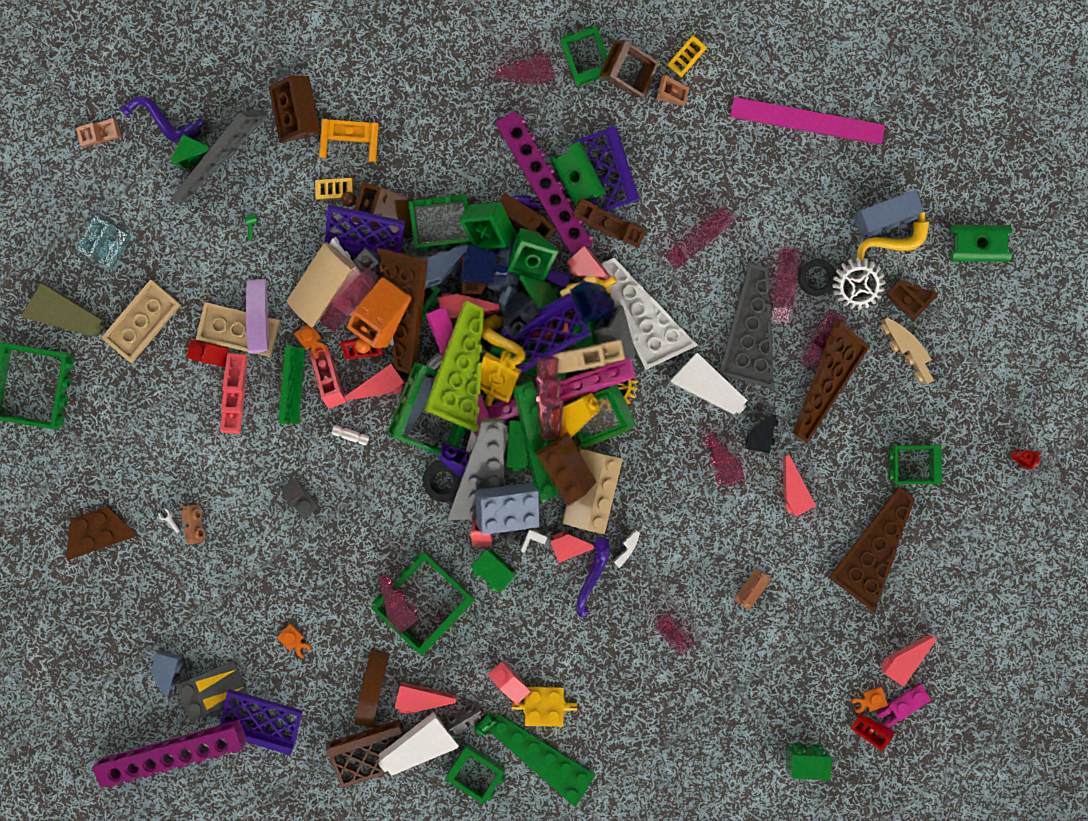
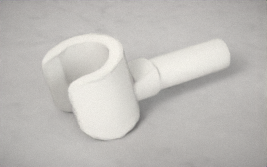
(169, 519)

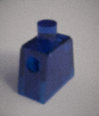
(481, 266)
(592, 301)

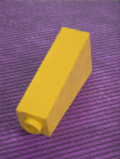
(578, 414)

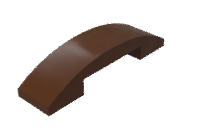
(608, 223)
(371, 688)

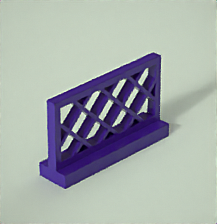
(621, 163)
(355, 246)
(554, 311)
(257, 733)

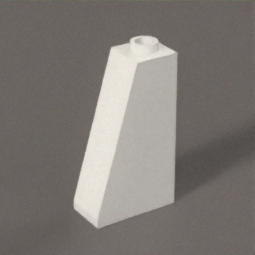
(706, 383)
(418, 745)

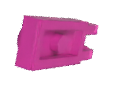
(905, 705)

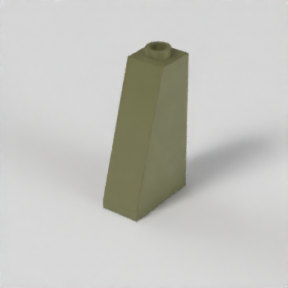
(60, 311)

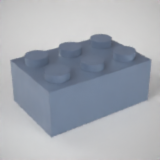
(888, 214)
(507, 508)

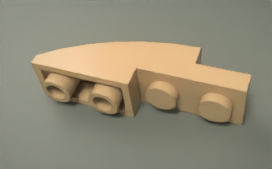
(904, 341)
(589, 356)

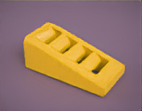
(675, 68)
(350, 188)

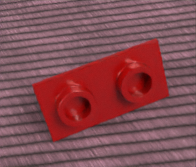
(1027, 458)

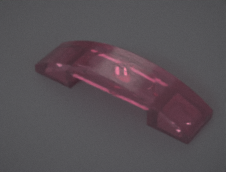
(699, 237)
(785, 285)
(349, 300)

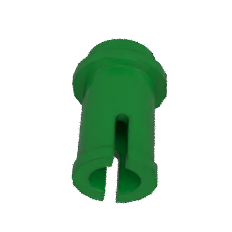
(482, 727)

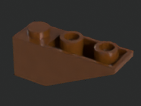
(524, 217)

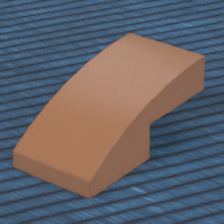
(98, 132)

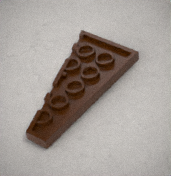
(409, 275)
(837, 364)
(871, 557)

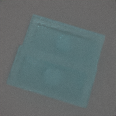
(103, 242)

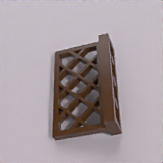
(361, 740)

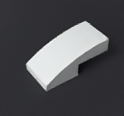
(630, 543)

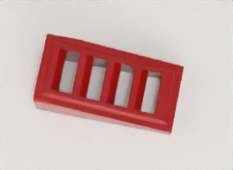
(355, 354)
(875, 726)

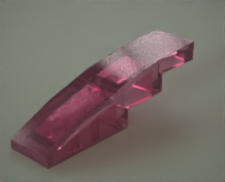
(548, 398)

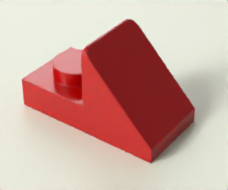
(207, 353)

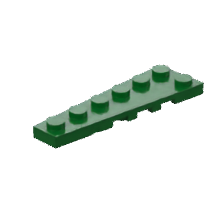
(527, 408)
(553, 766)

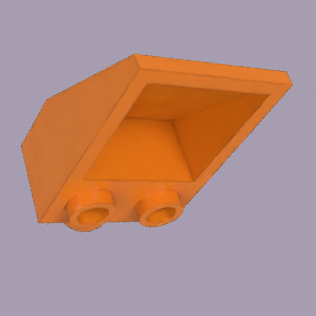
(378, 315)

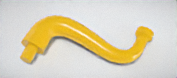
(919, 234)
(492, 323)

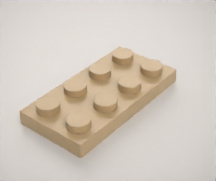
(141, 321)
(228, 328)

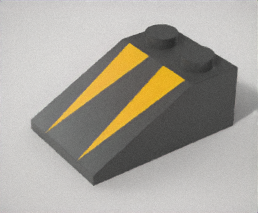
(208, 690)

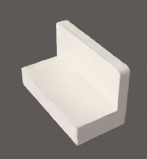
(536, 535)

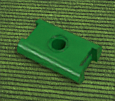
(567, 167)
(994, 238)

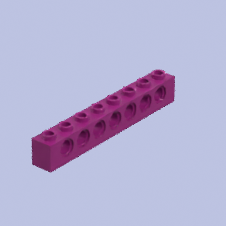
(516, 122)
(106, 767)

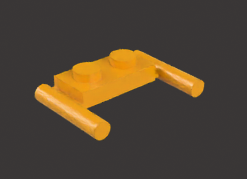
(349, 132)

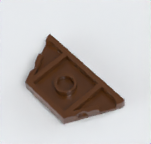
(96, 531)

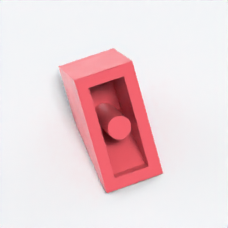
(586, 264)
(478, 539)
(569, 546)
(509, 682)

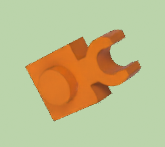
(309, 338)
(291, 638)
(873, 699)

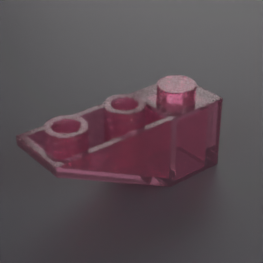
(530, 72)
(814, 348)
(727, 466)
(398, 610)

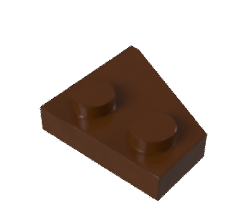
(910, 298)

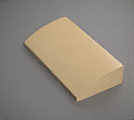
(320, 284)

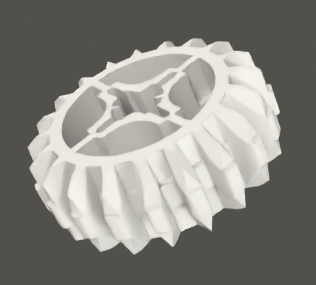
(861, 277)

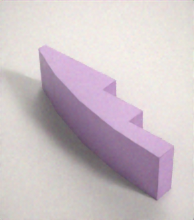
(257, 316)

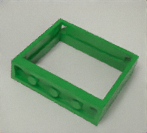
(63, 383)
(404, 409)
(455, 614)

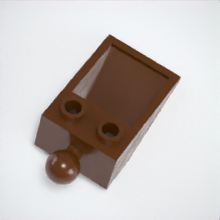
(384, 204)

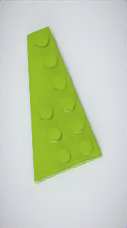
(459, 375)

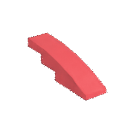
(233, 393)

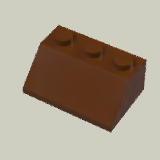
(294, 108)
(566, 469)

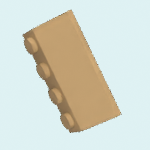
(594, 508)

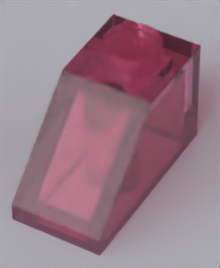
(674, 634)

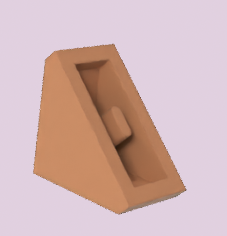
(672, 91)

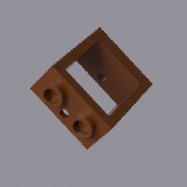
(615, 60)

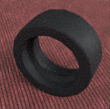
(802, 277)

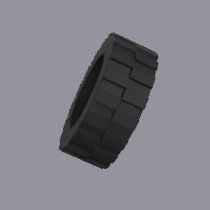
(430, 487)

